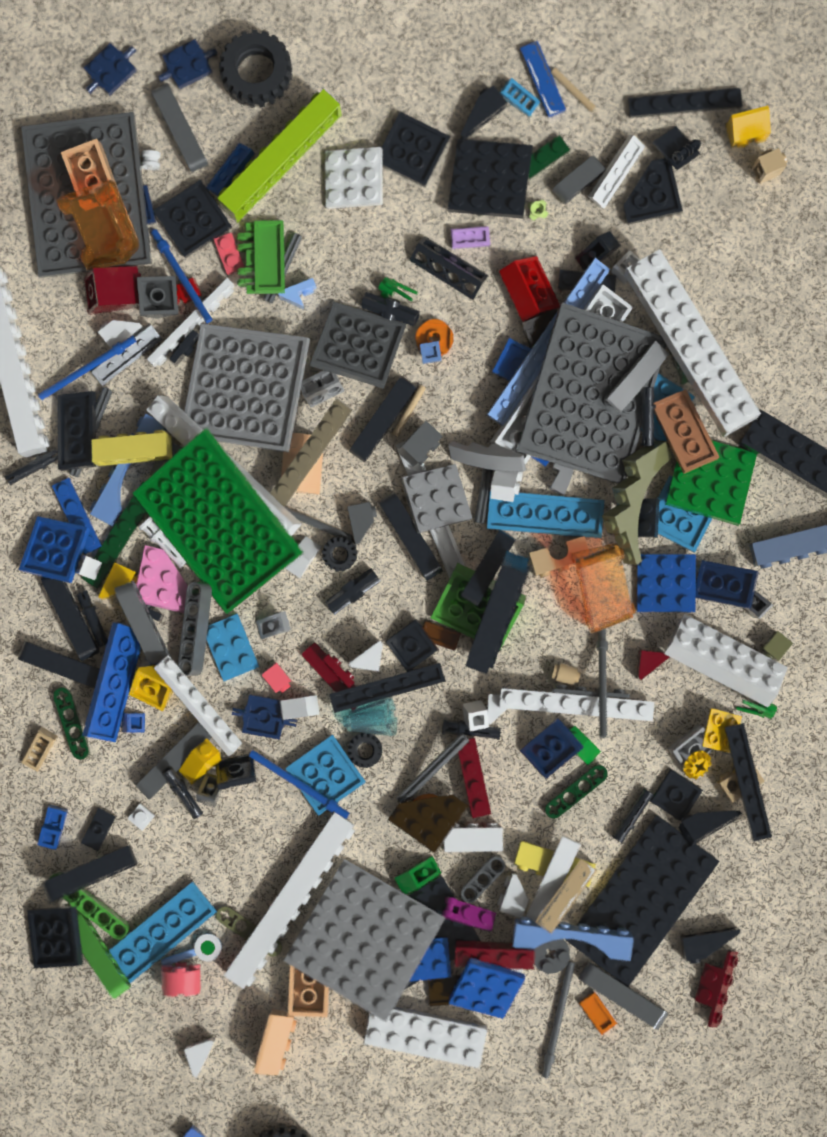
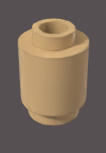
(565, 674)

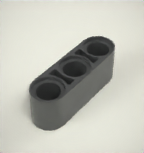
(579, 179)
(484, 869)

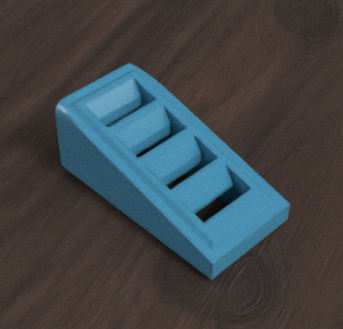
(523, 92)

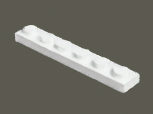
(158, 357)
(198, 705)

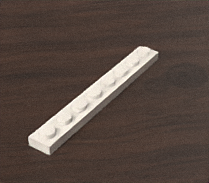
(574, 704)

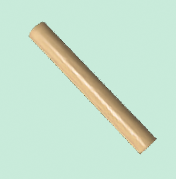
(573, 90)
(408, 411)

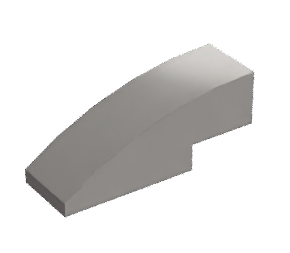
(562, 479)

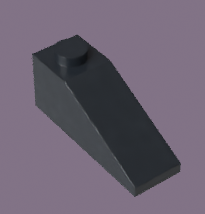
(487, 106)
(704, 824)
(703, 944)

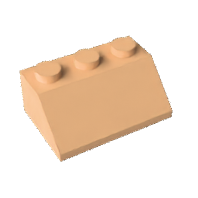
(312, 482)
(275, 1043)

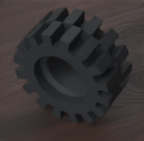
(339, 542)
(353, 750)

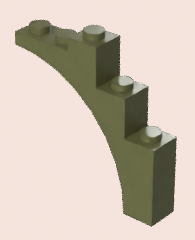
(629, 494)

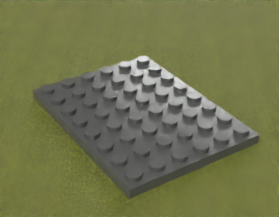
(56, 234)
(569, 408)

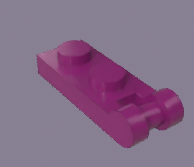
(469, 914)

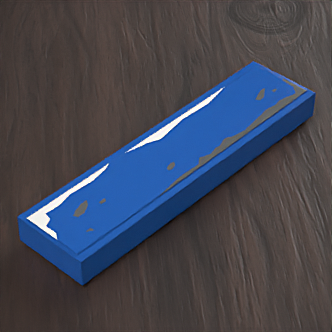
(543, 79)

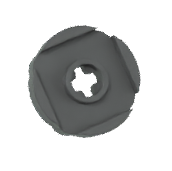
(560, 960)

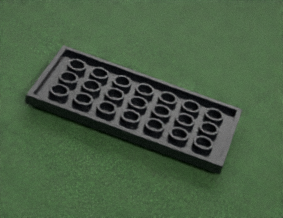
(646, 896)

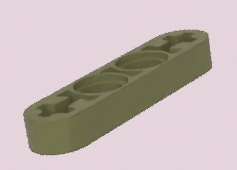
(249, 930)

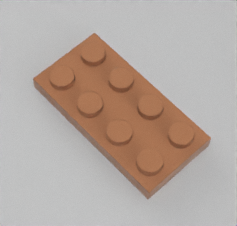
(685, 431)

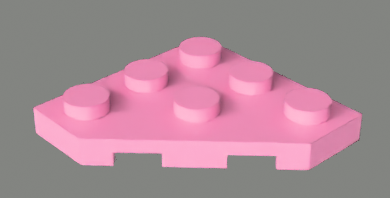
(160, 581)

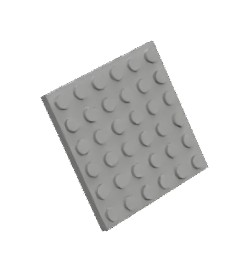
(247, 385)
(364, 940)

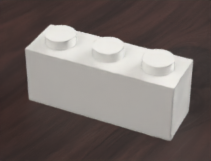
(475, 838)

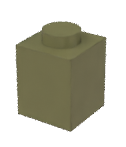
(776, 646)

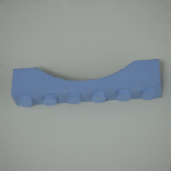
(109, 503)
(614, 943)

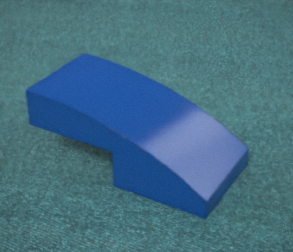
(52, 827)

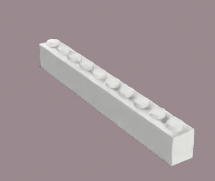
(185, 430)
(289, 900)

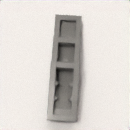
(637, 376)
(491, 458)

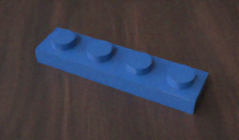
(76, 512)

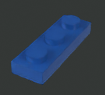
(232, 166)

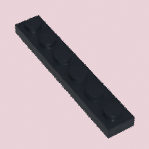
(685, 102)
(387, 688)
(748, 782)

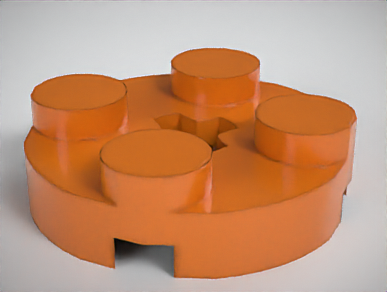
(437, 327)

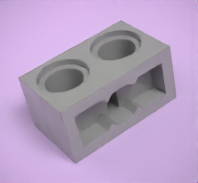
(321, 387)

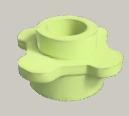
(537, 205)

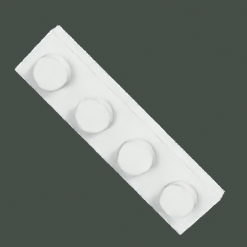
(616, 171)

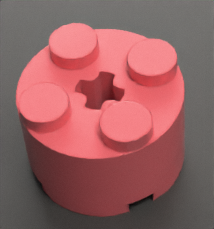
(180, 979)

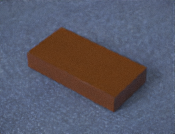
(442, 636)

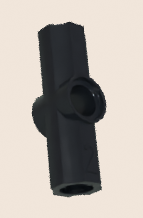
(390, 309)
(352, 591)

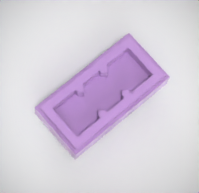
(470, 237)

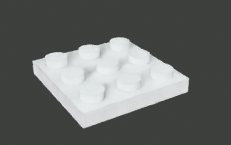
(354, 178)

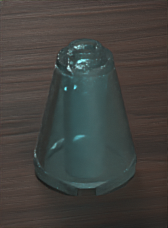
(373, 718)

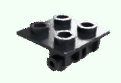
(677, 147)

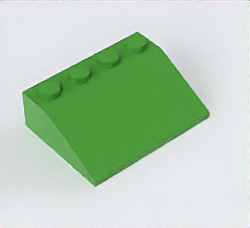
(460, 613)

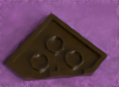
(429, 819)

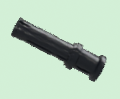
(460, 727)

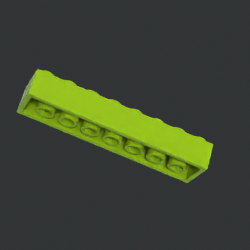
(279, 155)

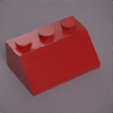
(529, 288)

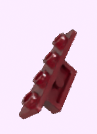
(329, 668)
(714, 987)

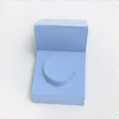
(292, 293)

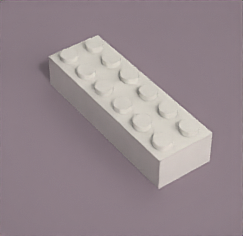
(726, 660)
(428, 1036)

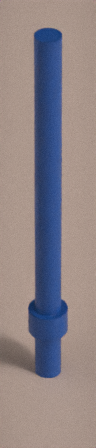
(164, 248)
(118, 348)
(331, 805)

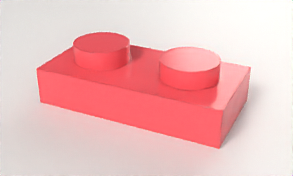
(229, 253)

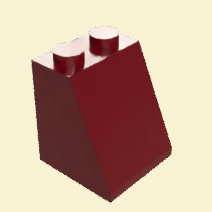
(111, 289)

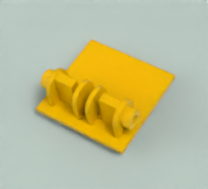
(714, 733)

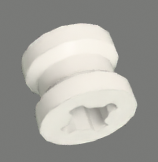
(150, 160)

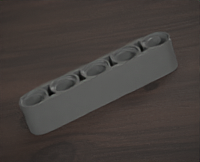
(179, 127)
(199, 621)
(141, 622)
(154, 780)
(623, 996)

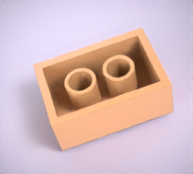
(87, 164)
(307, 996)

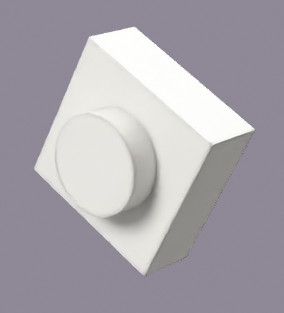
(141, 817)

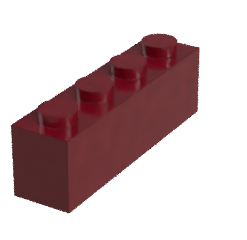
(474, 779)
(495, 953)

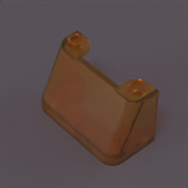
(102, 224)
(603, 586)

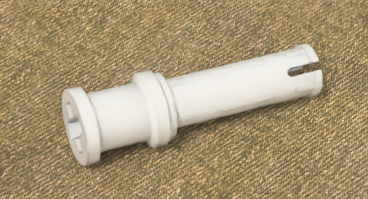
(158, 536)

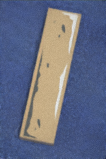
(566, 896)

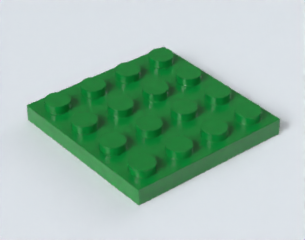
(715, 488)

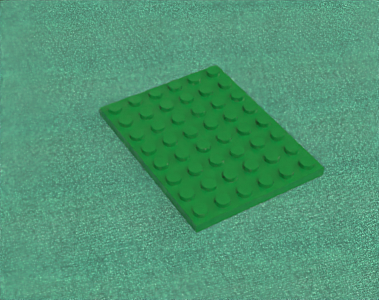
(217, 521)

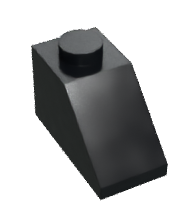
(600, 249)

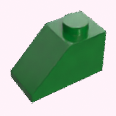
(589, 751)
(417, 875)

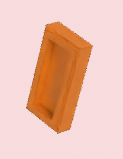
(597, 1012)

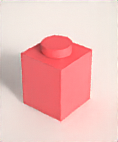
(277, 678)

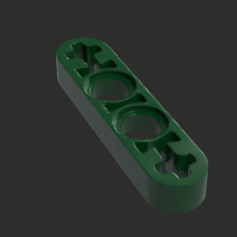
(74, 722)
(574, 789)

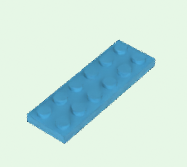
(547, 515)
(162, 931)

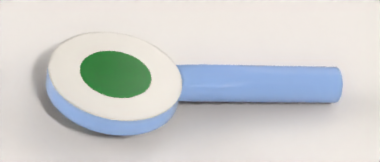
(206, 948)

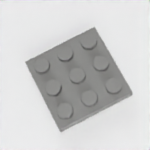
(436, 498)

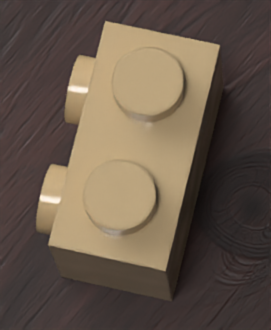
(769, 165)

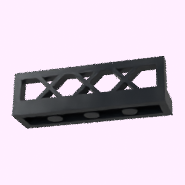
(448, 261)

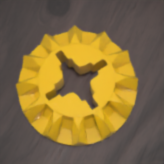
(697, 757)

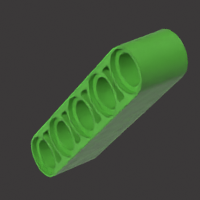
(94, 915)
(101, 959)

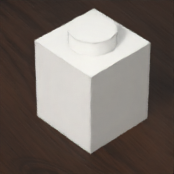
(475, 715)

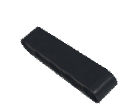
(383, 419)
(411, 539)
(488, 568)
(71, 618)
(59, 664)
(89, 873)

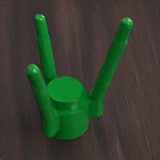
(390, 287)
(762, 710)

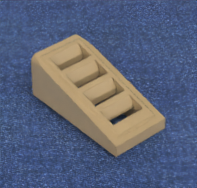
(46, 734)

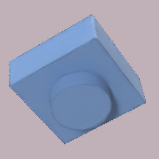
(430, 352)

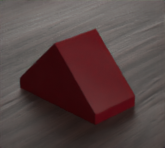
(648, 662)

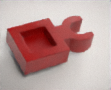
(182, 293)

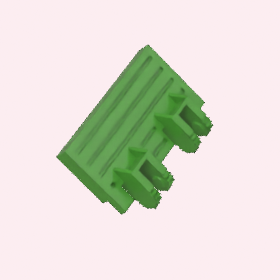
(265, 255)

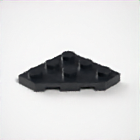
(654, 194)

